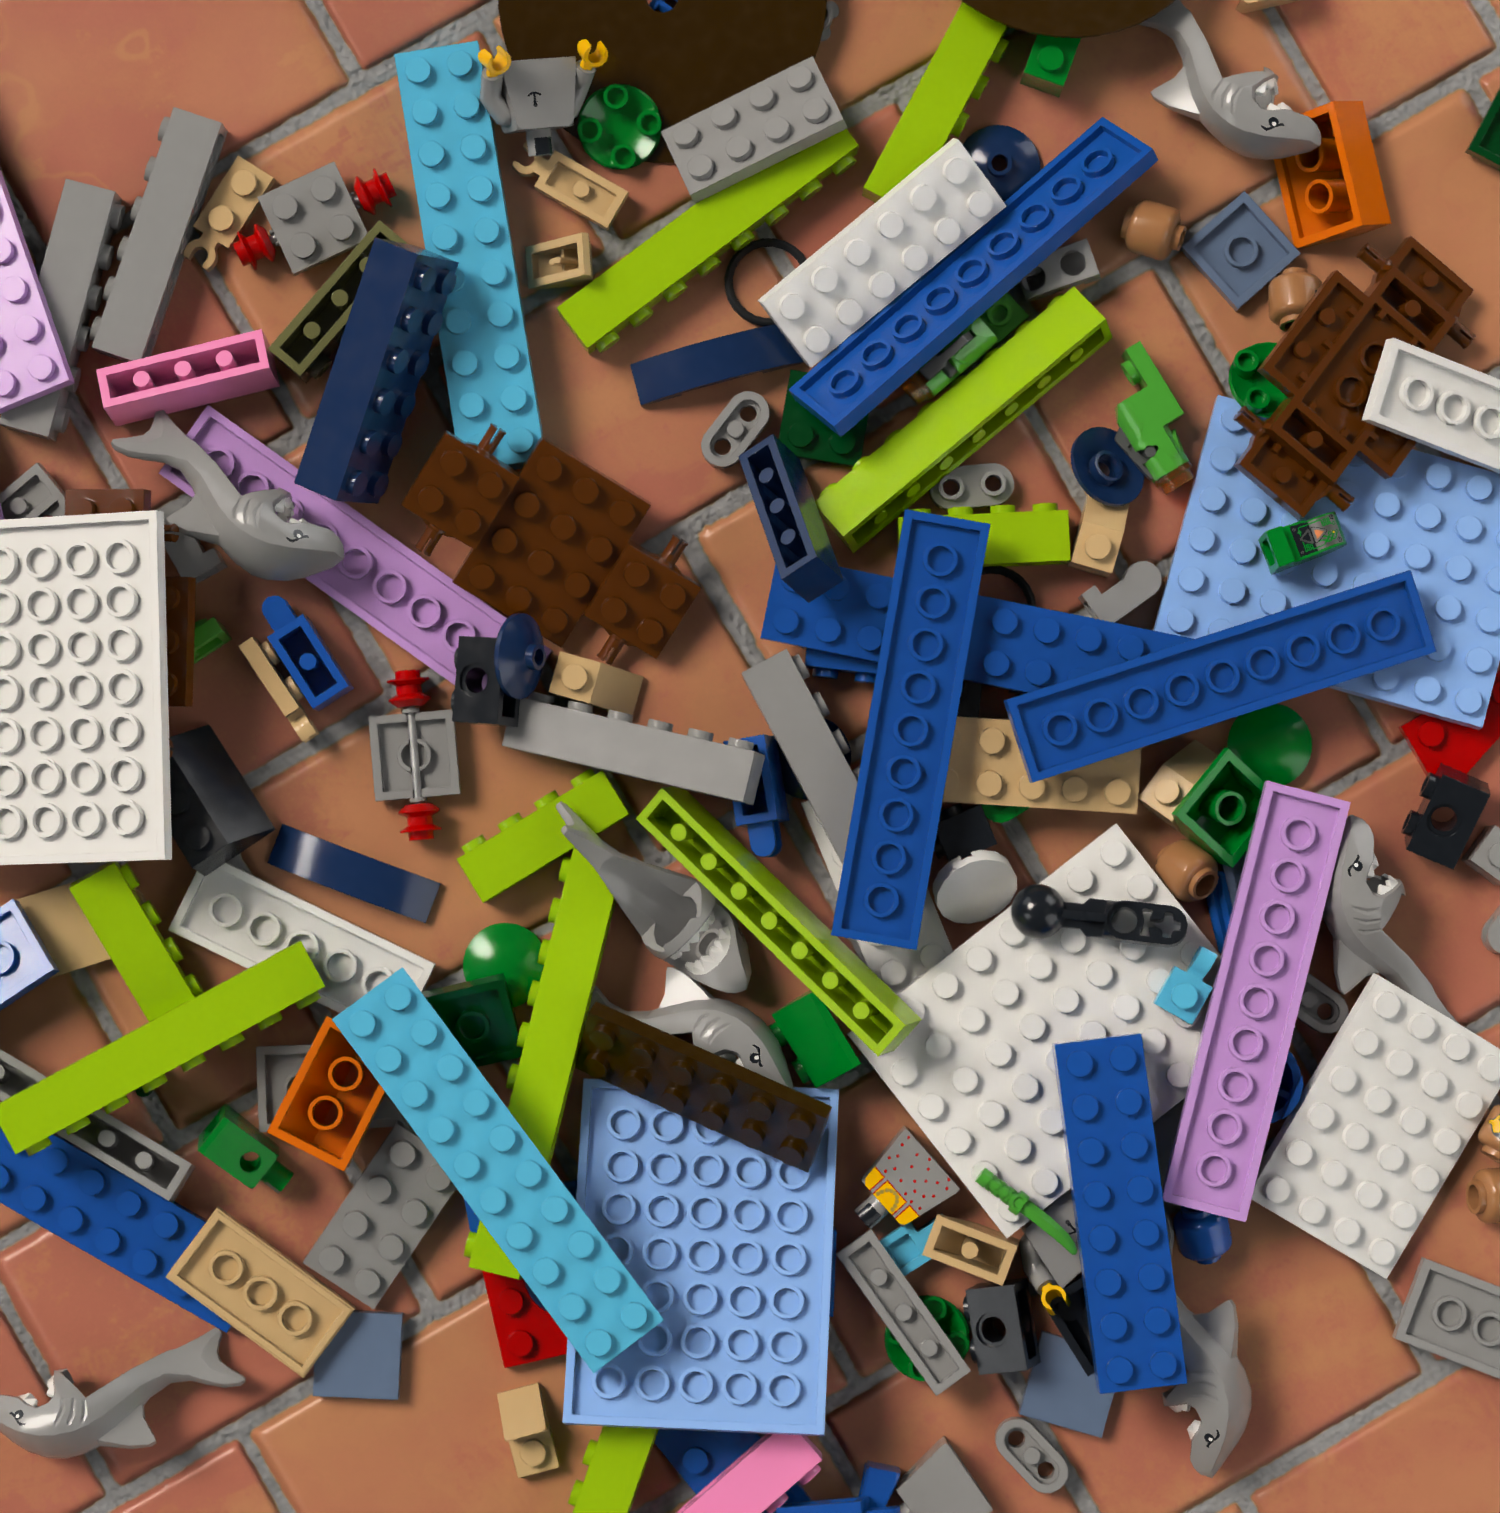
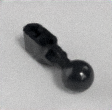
(1041, 912)

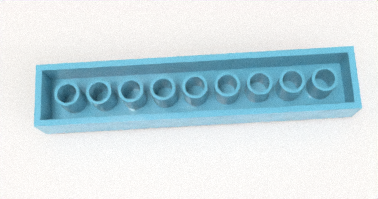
(469, 223)
(498, 1170)

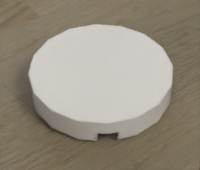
(974, 887)

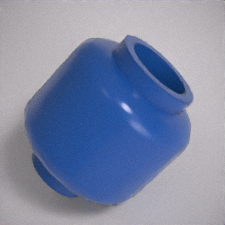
(1201, 1235)

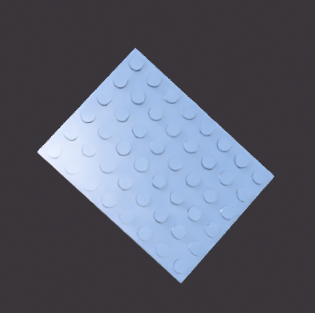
(1423, 519)
(729, 1259)

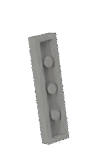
(903, 1312)

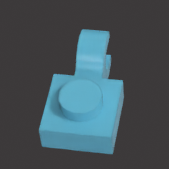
(1185, 991)
(907, 1245)

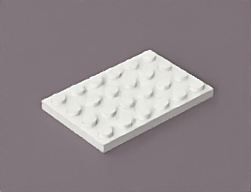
(1379, 1126)

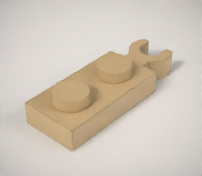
(575, 187)
(229, 210)
(283, 691)

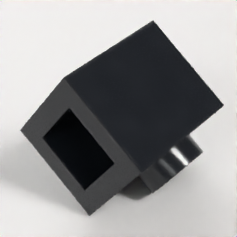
(962, 832)

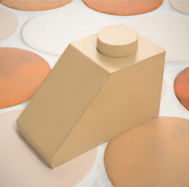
(1098, 537)
(595, 683)
(1175, 781)
(971, 1248)

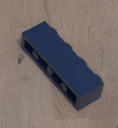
(790, 518)

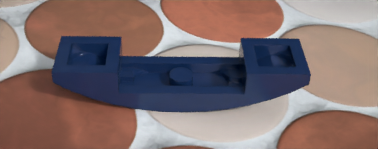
(712, 363)
(354, 873)

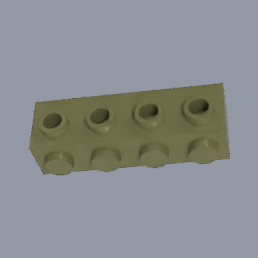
(321, 323)

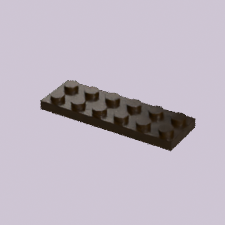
(702, 1086)

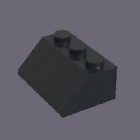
(211, 802)

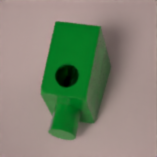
(231, 1137)

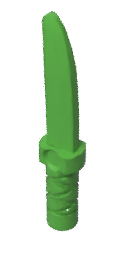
(1020, 1203)

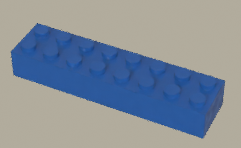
(1119, 1213)

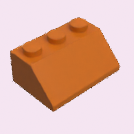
(1336, 186)
(329, 1100)

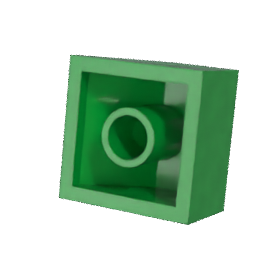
(1221, 808)
(815, 1039)

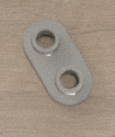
(734, 429)
(972, 487)
(1313, 996)
(1030, 1454)

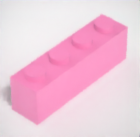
(187, 377)
(759, 1477)

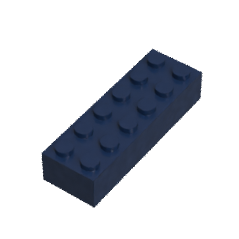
(376, 372)

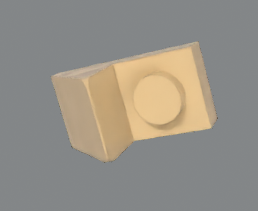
(528, 1430)

